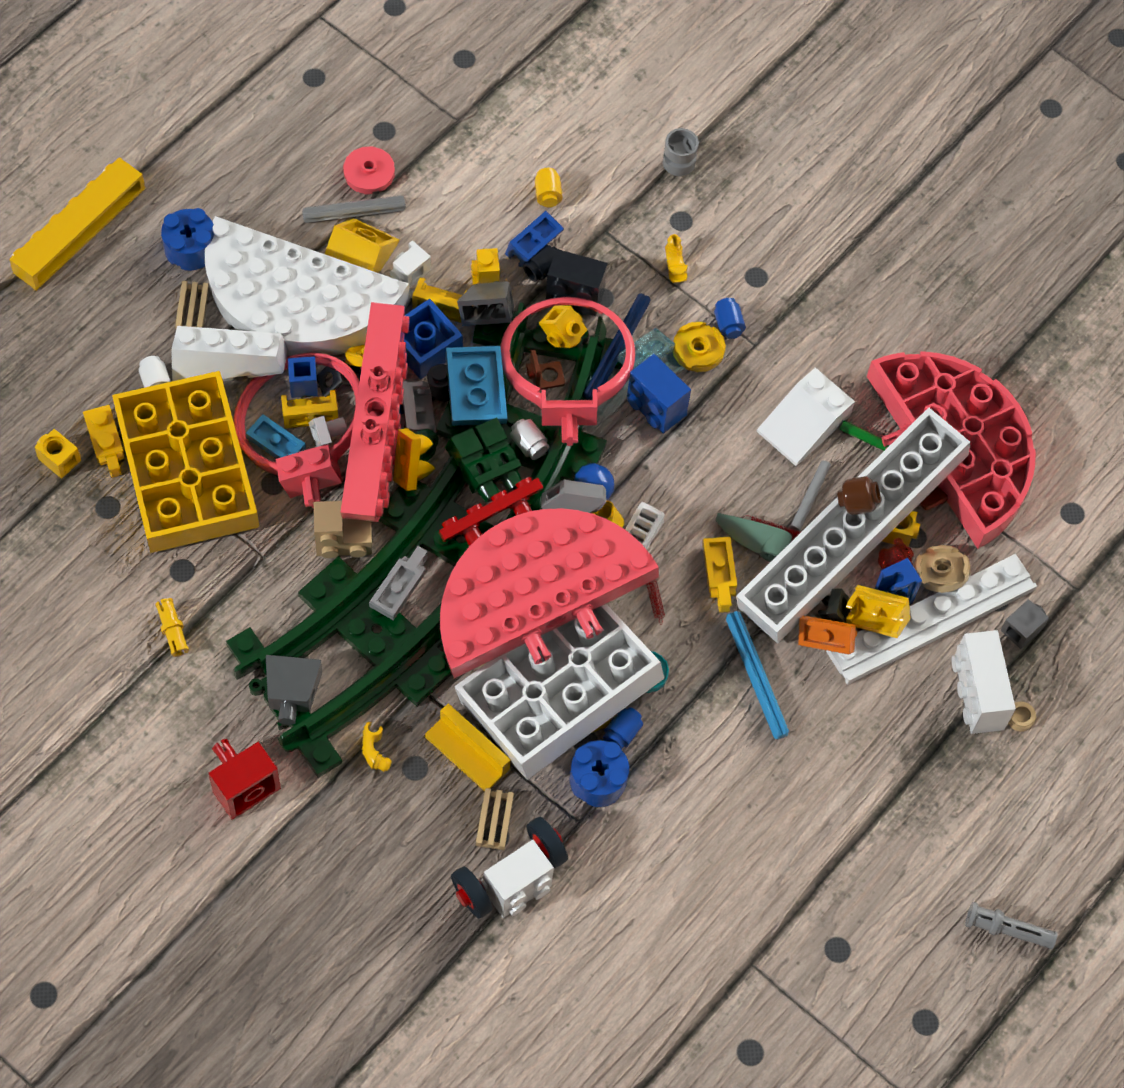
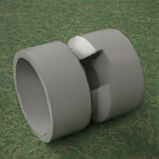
(680, 152)

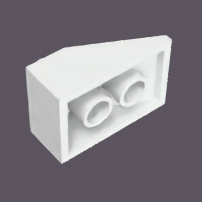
(806, 416)

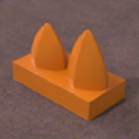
(827, 634)

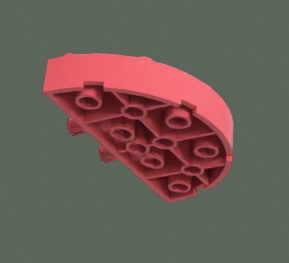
(376, 414)
(1001, 458)
(533, 579)

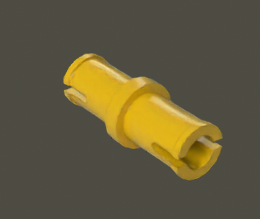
(172, 627)

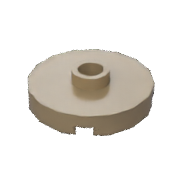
(942, 568)

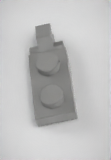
(399, 584)

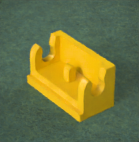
(443, 299)
(301, 411)
(878, 611)

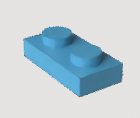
(274, 438)

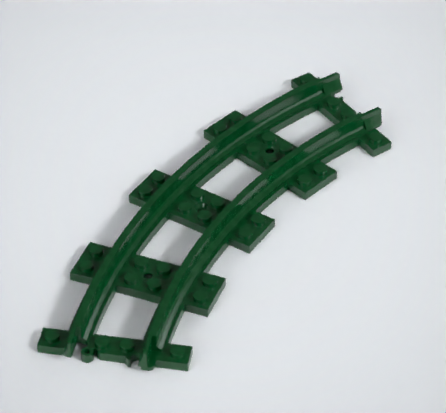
(340, 597)

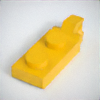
(105, 438)
(720, 570)

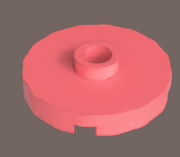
(369, 180)

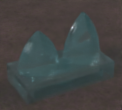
(651, 343)

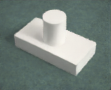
(324, 431)

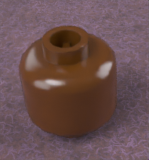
(859, 495)

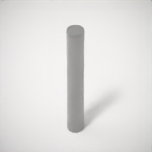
(810, 496)

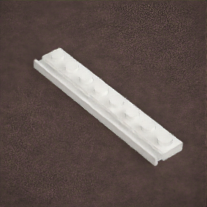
(937, 618)

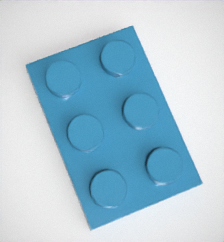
(476, 385)

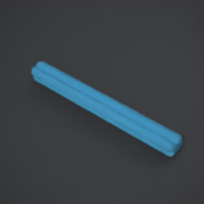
(757, 675)

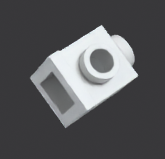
(411, 265)

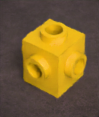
(563, 326)

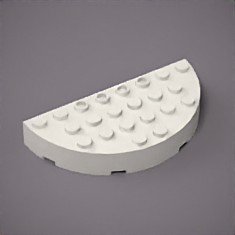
(294, 290)

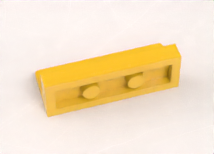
(468, 748)

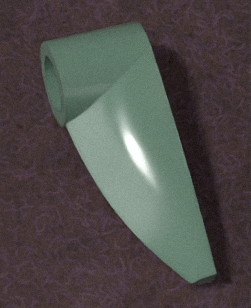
(756, 536)

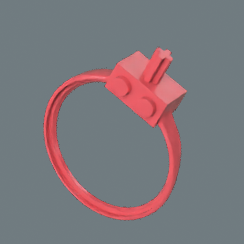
(568, 412)
(310, 469)

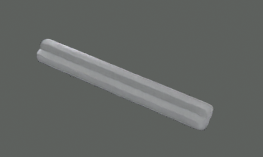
(353, 209)

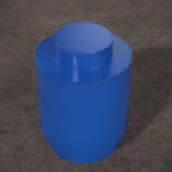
(729, 318)
(623, 727)

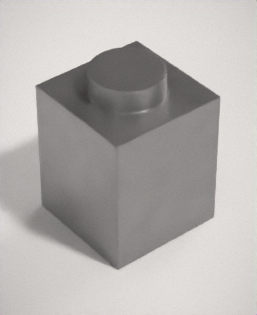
(1025, 623)

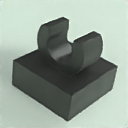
(836, 606)

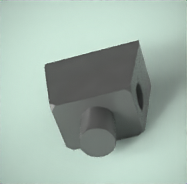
(491, 303)
(292, 685)

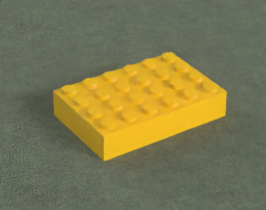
(185, 461)

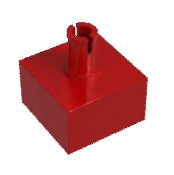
(243, 777)

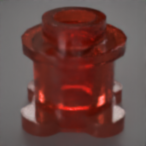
(894, 554)

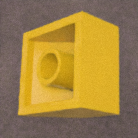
(361, 245)

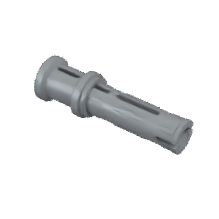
(993, 921)

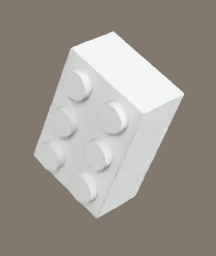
(983, 682)

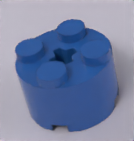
(186, 236)
(584, 775)

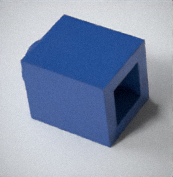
(302, 377)

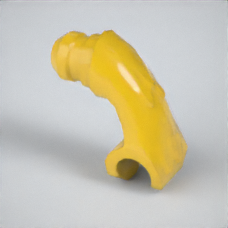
(676, 267)
(372, 756)

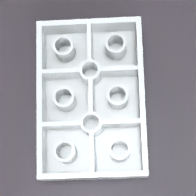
(553, 705)

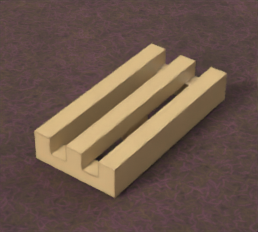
(193, 288)
(498, 796)

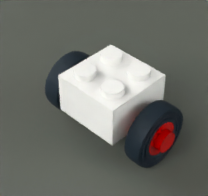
(515, 878)

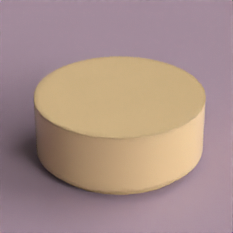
(1023, 717)

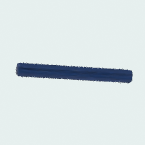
(617, 345)

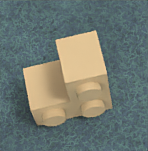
(340, 535)

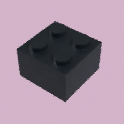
(576, 277)

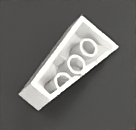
(228, 351)

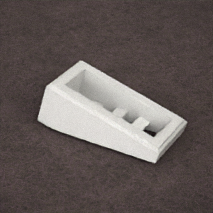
(648, 518)

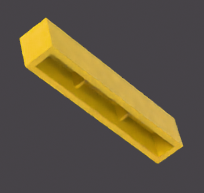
(77, 223)

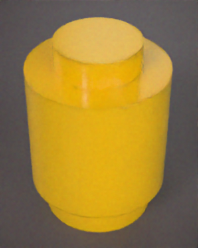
(548, 187)

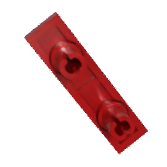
(477, 514)

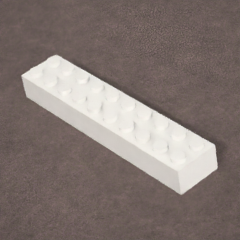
(840, 541)

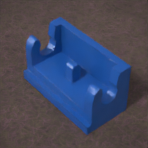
(534, 238)
(900, 580)

